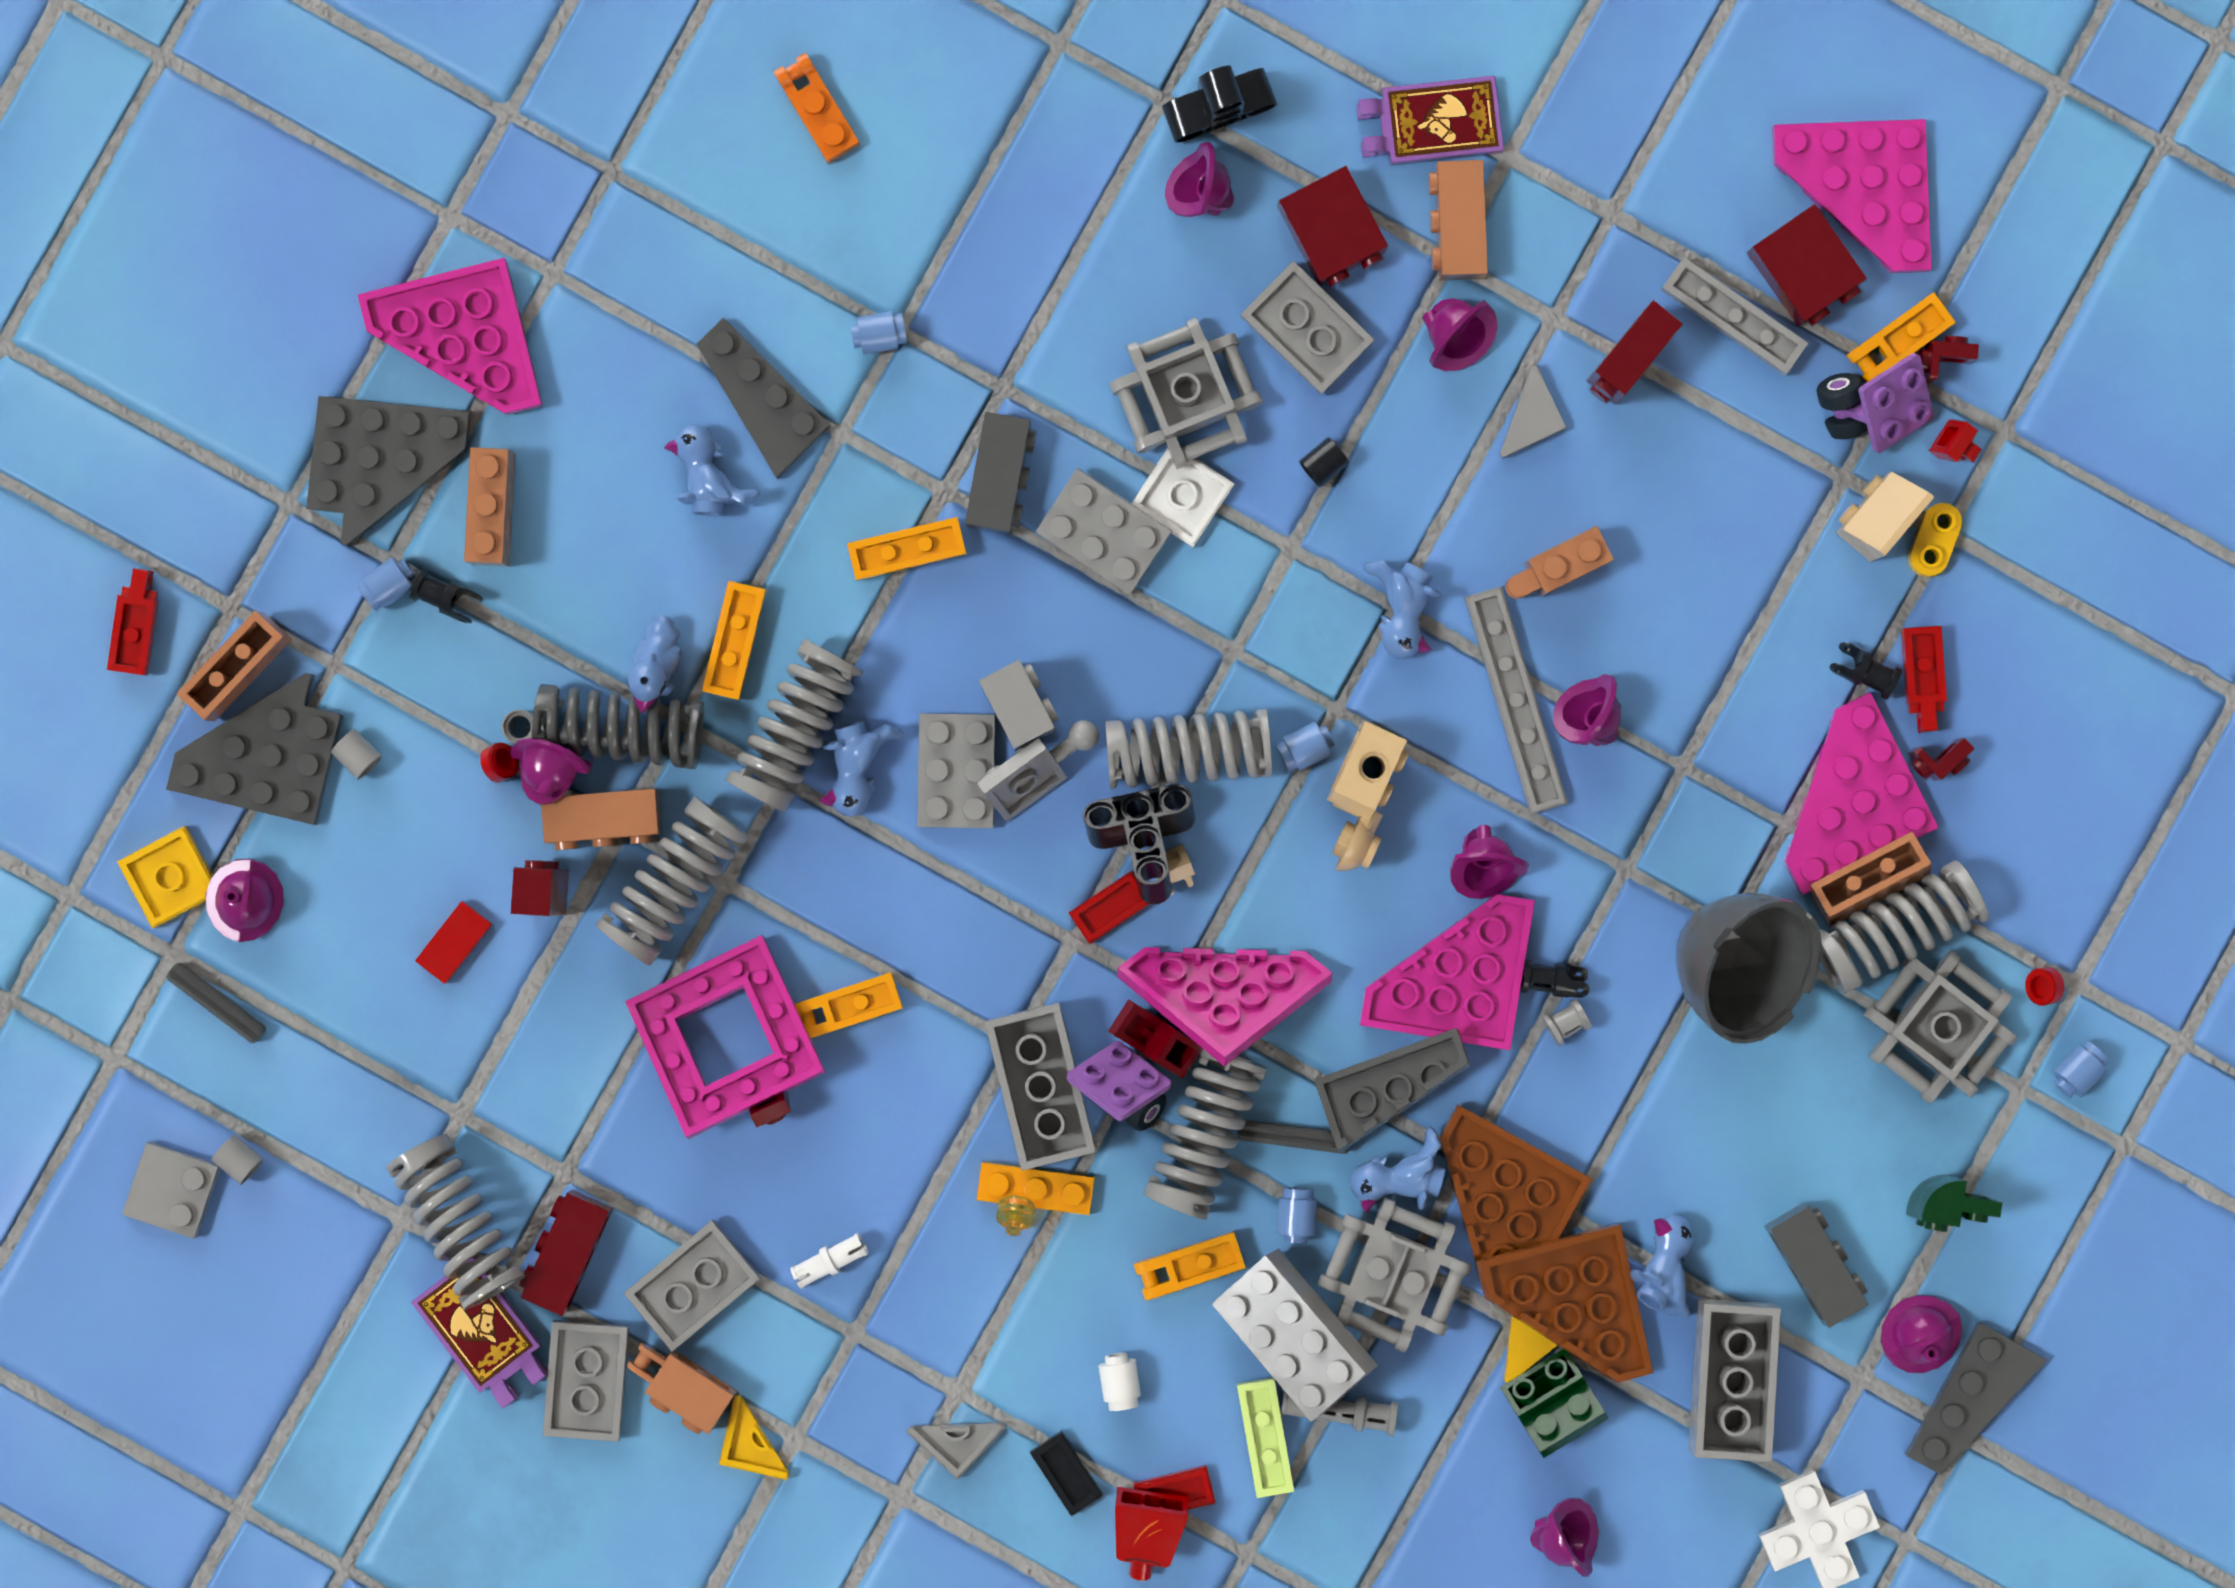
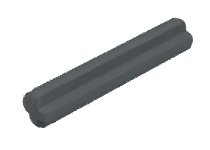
(216, 1003)
(1288, 1136)

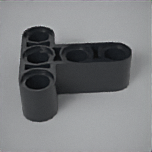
(1219, 102)
(1142, 832)

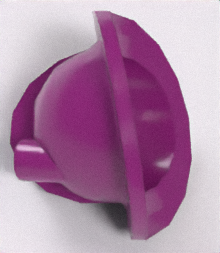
(1199, 185)
(1459, 333)
(1589, 712)
(547, 769)
(1485, 865)
(244, 899)
(1920, 1334)
(1568, 1535)

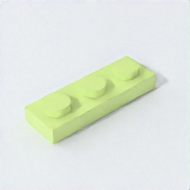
(1265, 1437)

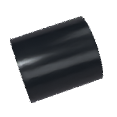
(1324, 462)

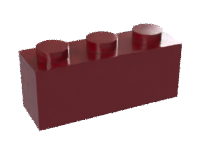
(539, 889)
(565, 1252)

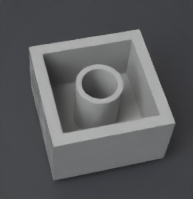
(1018, 704)

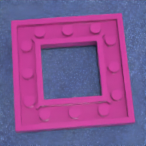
(657, 1017)

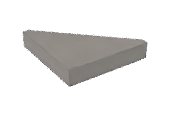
(1534, 416)
(956, 1444)

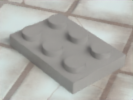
(1307, 328)
(1103, 531)
(951, 761)
(692, 1285)
(586, 1380)

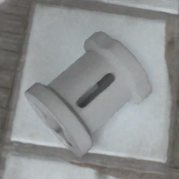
(1566, 1022)

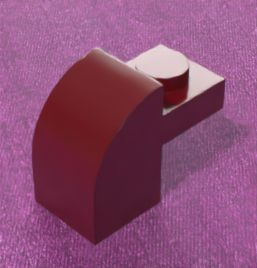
(1155, 1038)

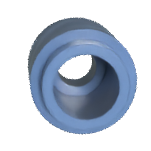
(879, 332)
(387, 583)
(1305, 747)
(2080, 1070)
(1297, 1214)

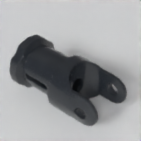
(440, 594)
(1867, 671)
(1557, 979)

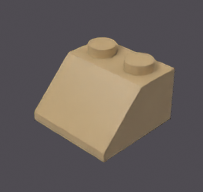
(1882, 515)

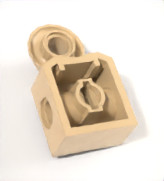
(1361, 795)

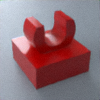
(1955, 442)

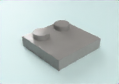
(171, 1190)

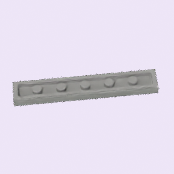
(1515, 700)

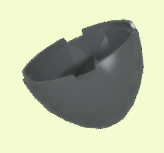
(1748, 963)

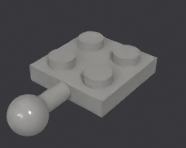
(1033, 771)

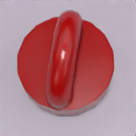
(497, 762)
(2044, 986)

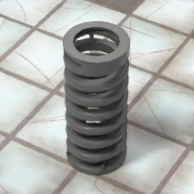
(682, 756)

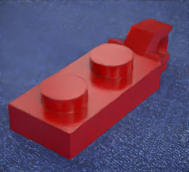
(134, 625)
(1924, 674)

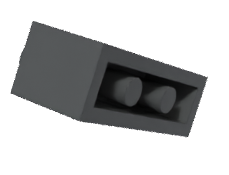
(1000, 473)
(1817, 1264)

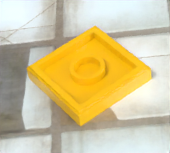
(167, 876)

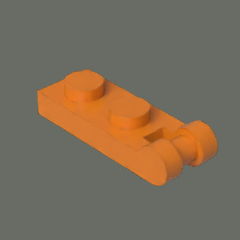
(817, 109)

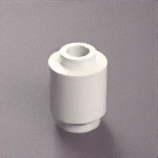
(1119, 1382)

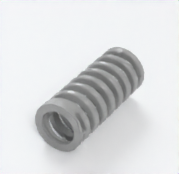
(1254, 742)
(774, 791)
(716, 828)
(1951, 883)
(1245, 1079)
(470, 1291)

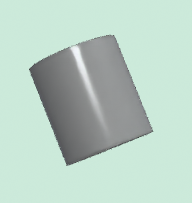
(508, 721)
(356, 754)
(237, 1159)

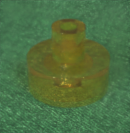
(1015, 1214)

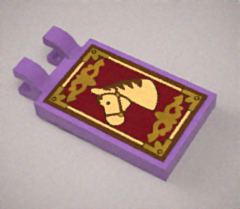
(1434, 121)
(485, 1341)

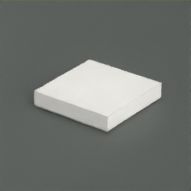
(1183, 497)

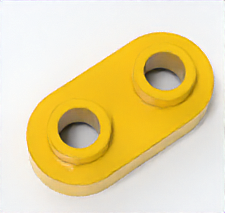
(1934, 538)

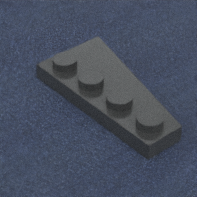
(767, 404)
(1382, 1087)
(1973, 1393)

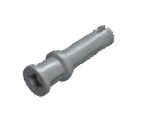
(1359, 1414)

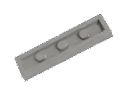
(1734, 316)

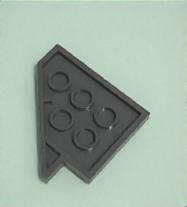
(378, 456)
(265, 757)

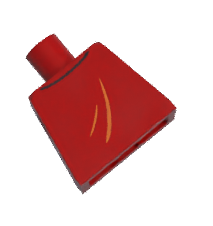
(1148, 1529)

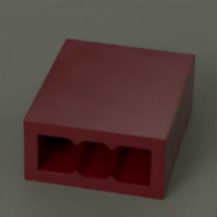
(1333, 227)
(1807, 266)
(1633, 353)

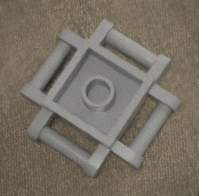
(1186, 392)
(1941, 1026)
(1394, 1274)

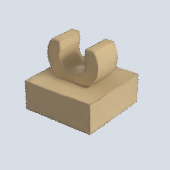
(1179, 866)

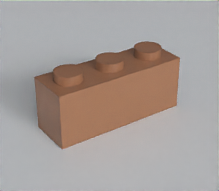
(1459, 220)
(489, 507)
(234, 666)
(602, 818)
(1870, 879)

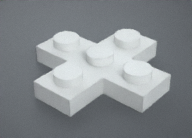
(1818, 1530)

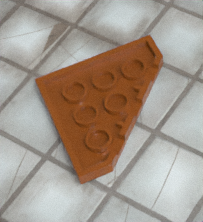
(1506, 1186)
(1576, 1297)

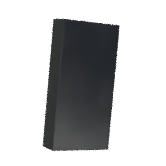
(1066, 1473)

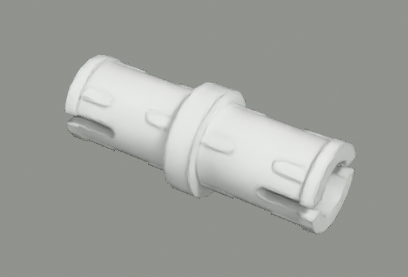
(829, 1260)

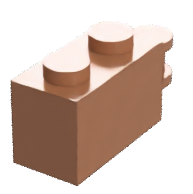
(1561, 565)
(683, 1388)

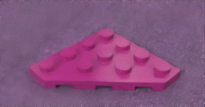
(1867, 180)
(462, 329)
(1856, 798)
(1459, 978)
(1224, 998)

